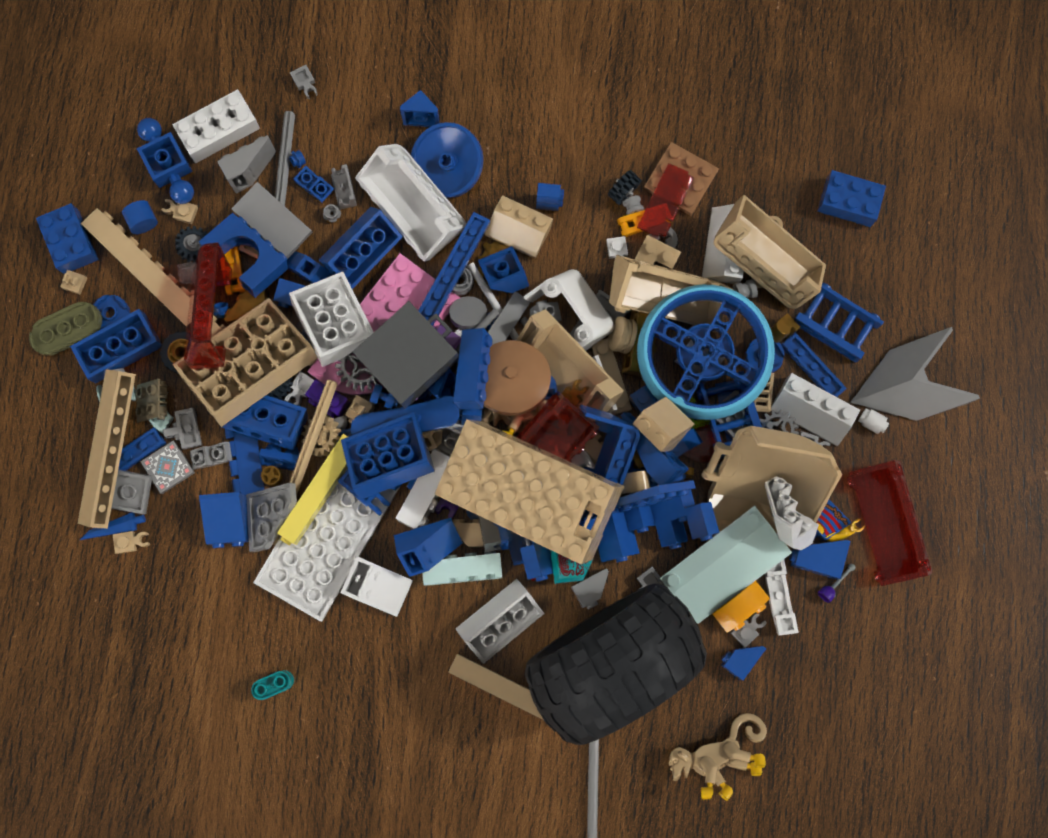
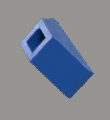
(307, 268)

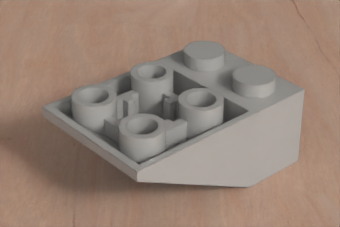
(247, 163)

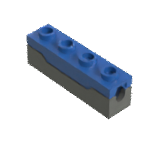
(494, 536)

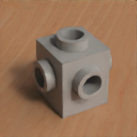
(551, 307)

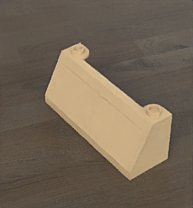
(643, 285)

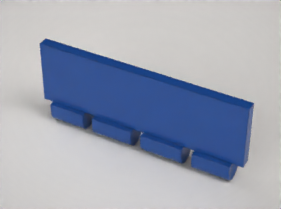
(247, 464)

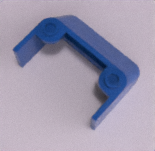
(617, 447)

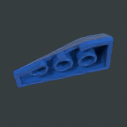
(661, 466)

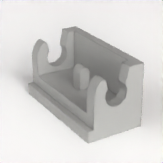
(343, 187)

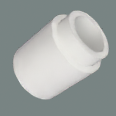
(873, 421)

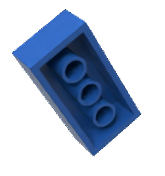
(361, 246)
(116, 345)

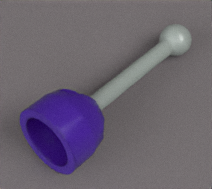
(828, 593)

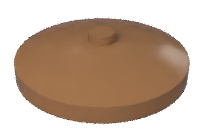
(516, 378)

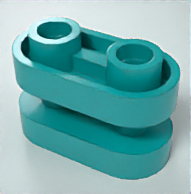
(272, 685)

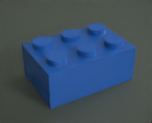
(851, 198)
(67, 238)

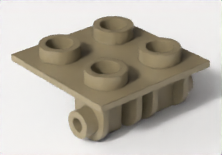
(149, 402)

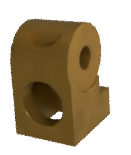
(784, 328)

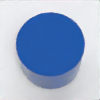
(139, 217)

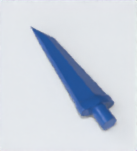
(119, 525)

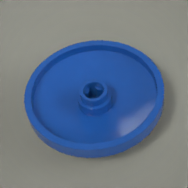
(449, 158)

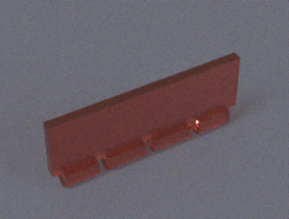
(661, 204)

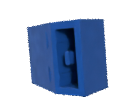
(426, 545)

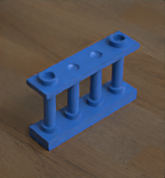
(837, 340)
(750, 419)

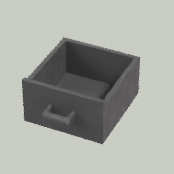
(407, 354)

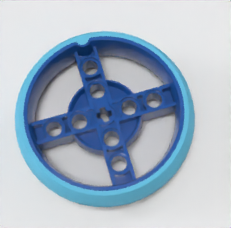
(754, 377)

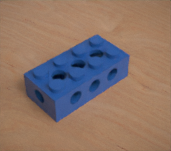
(270, 428)

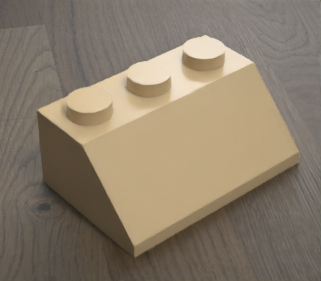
(519, 227)

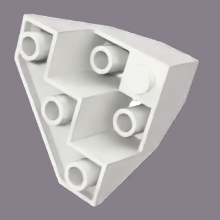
(791, 526)

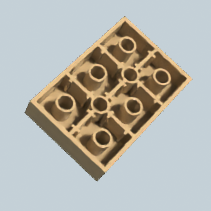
(259, 357)

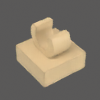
(73, 282)

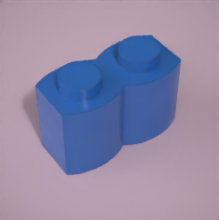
(549, 196)

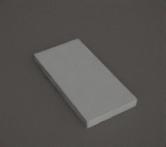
(272, 220)

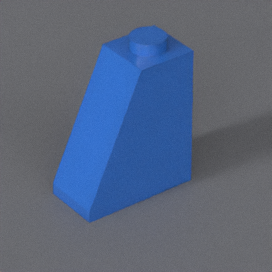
(822, 558)

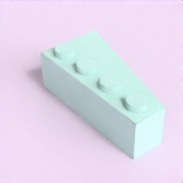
(464, 569)

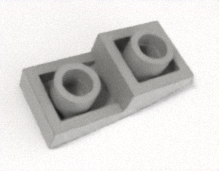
(211, 455)

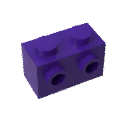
(338, 404)

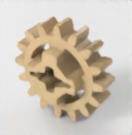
(327, 437)

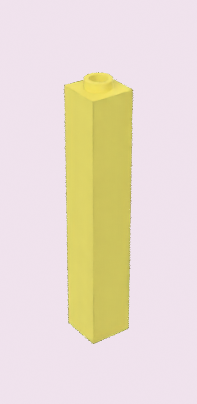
(314, 496)

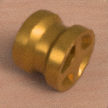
(268, 474)

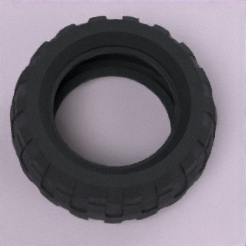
(616, 665)

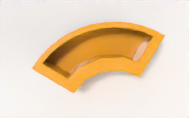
(741, 607)

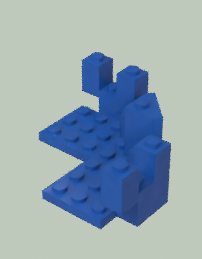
(657, 506)

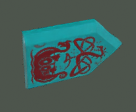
(568, 570)

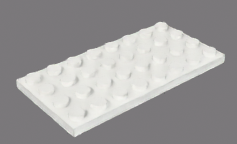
(318, 566)

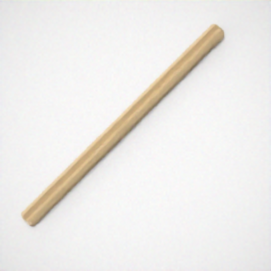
(312, 436)

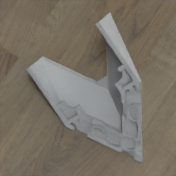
(902, 387)

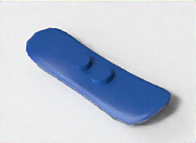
(431, 415)

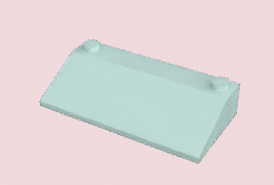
(726, 564)

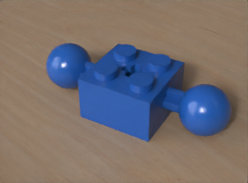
(165, 160)

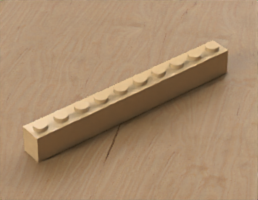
(141, 265)

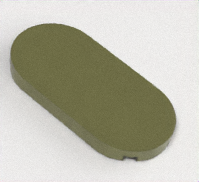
(65, 328)

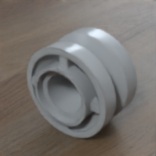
(464, 288)

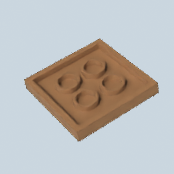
(698, 168)

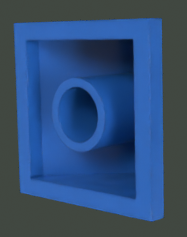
(419, 111)

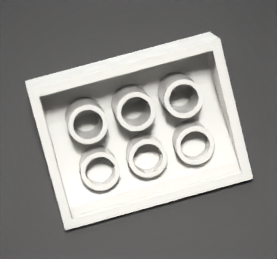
(331, 317)

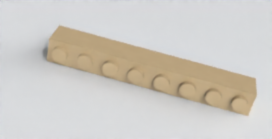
(106, 449)

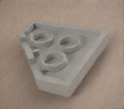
(267, 513)

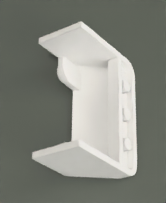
(595, 319)

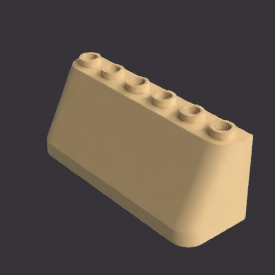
(770, 254)

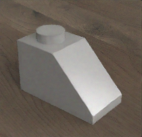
(590, 589)

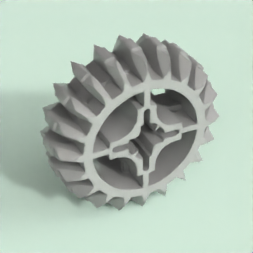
(356, 373)

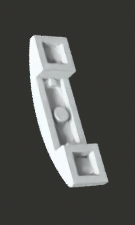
(780, 600)

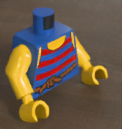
(834, 524)

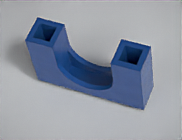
(270, 263)

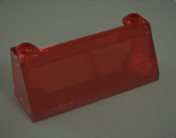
(891, 523)

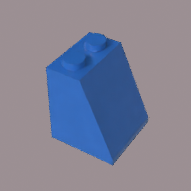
(224, 519)

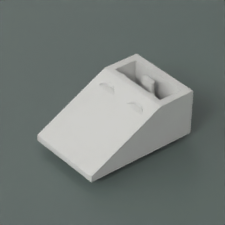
(376, 586)

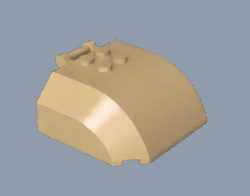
(759, 456)

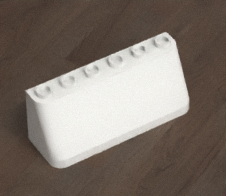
(410, 200)

